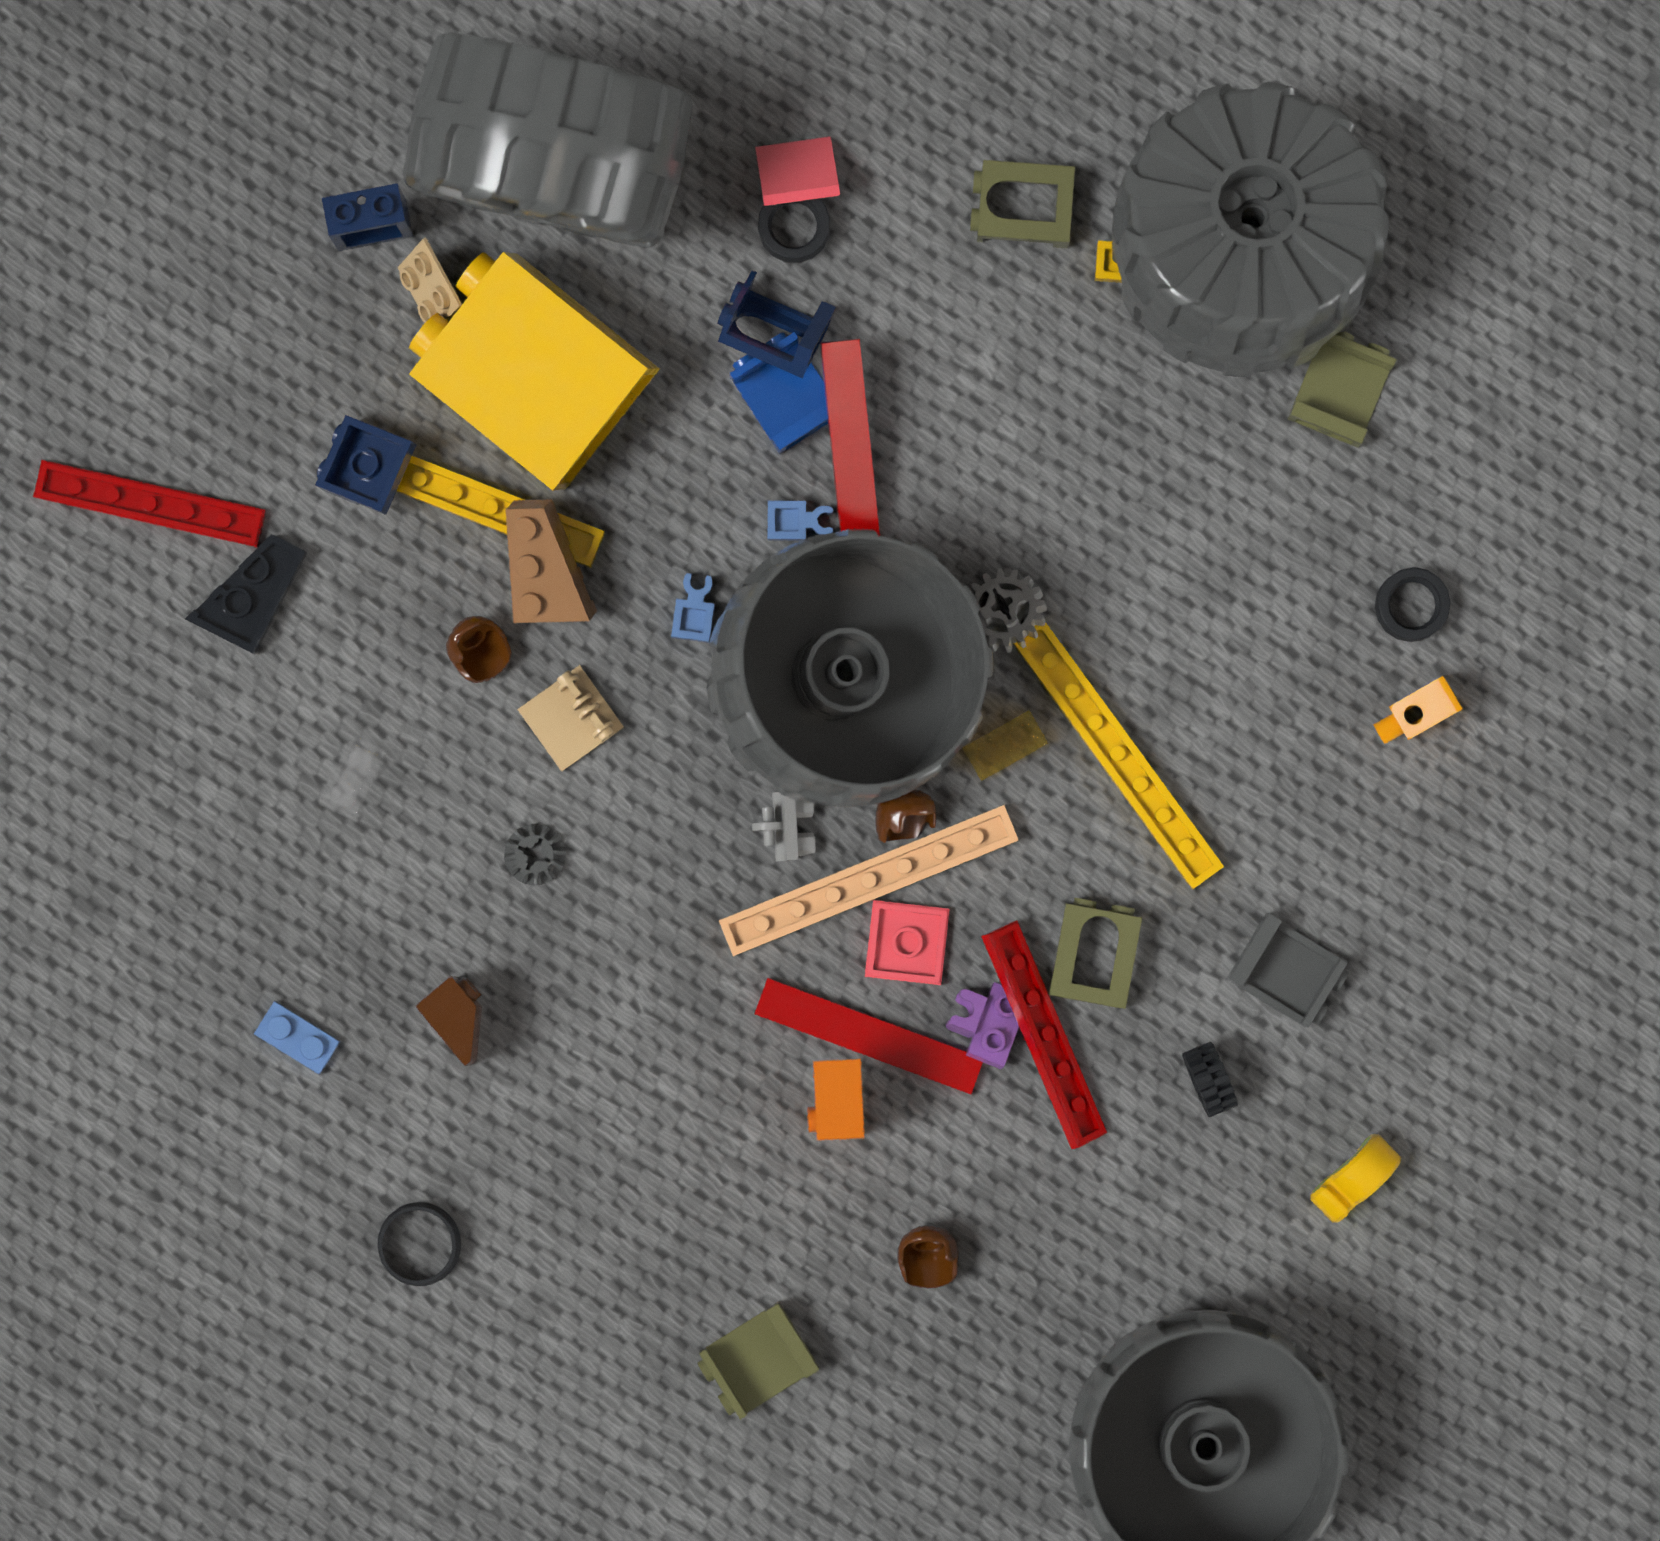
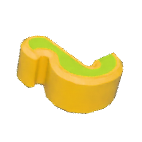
(1356, 1178)

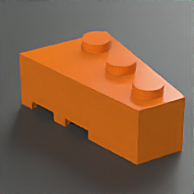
(837, 1100)

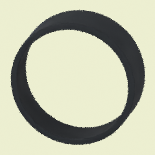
(448, 1221)

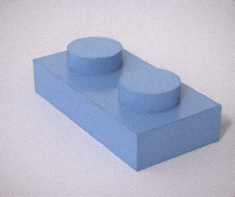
(297, 1037)

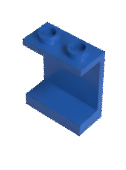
(782, 402)

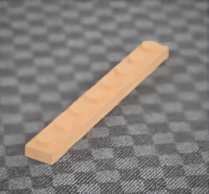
(868, 880)

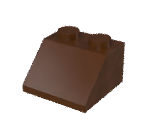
(455, 1016)

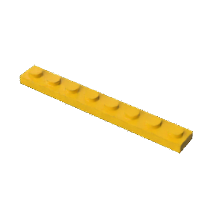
(1119, 757)

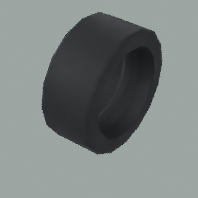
(801, 253)
(1441, 599)

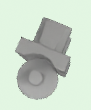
(780, 828)

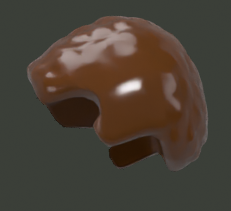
(478, 649)
(905, 816)
(928, 1257)

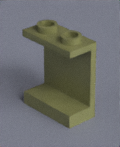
(1342, 388)
(757, 1361)

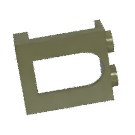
(993, 227)
(1128, 934)

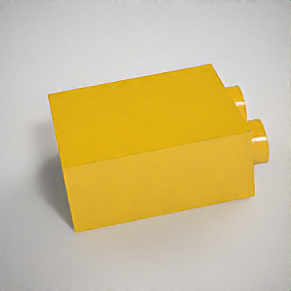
(530, 367)

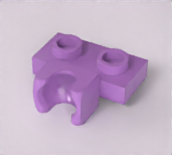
(988, 1023)

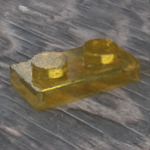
(1005, 745)

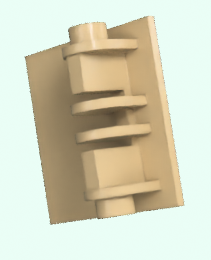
(428, 283)
(570, 718)

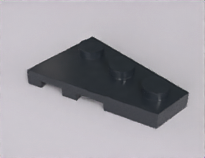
(251, 596)

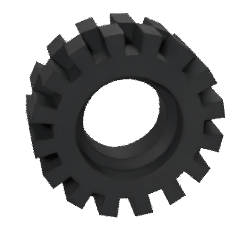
(1210, 1079)

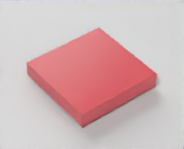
(797, 171)
(907, 942)

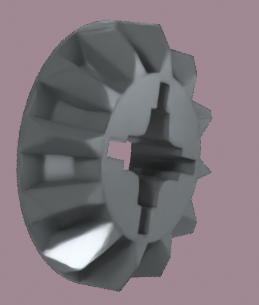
(551, 847)

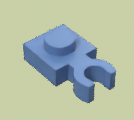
(790, 520)
(693, 616)

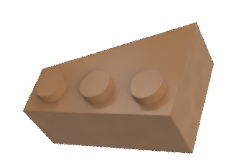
(542, 567)

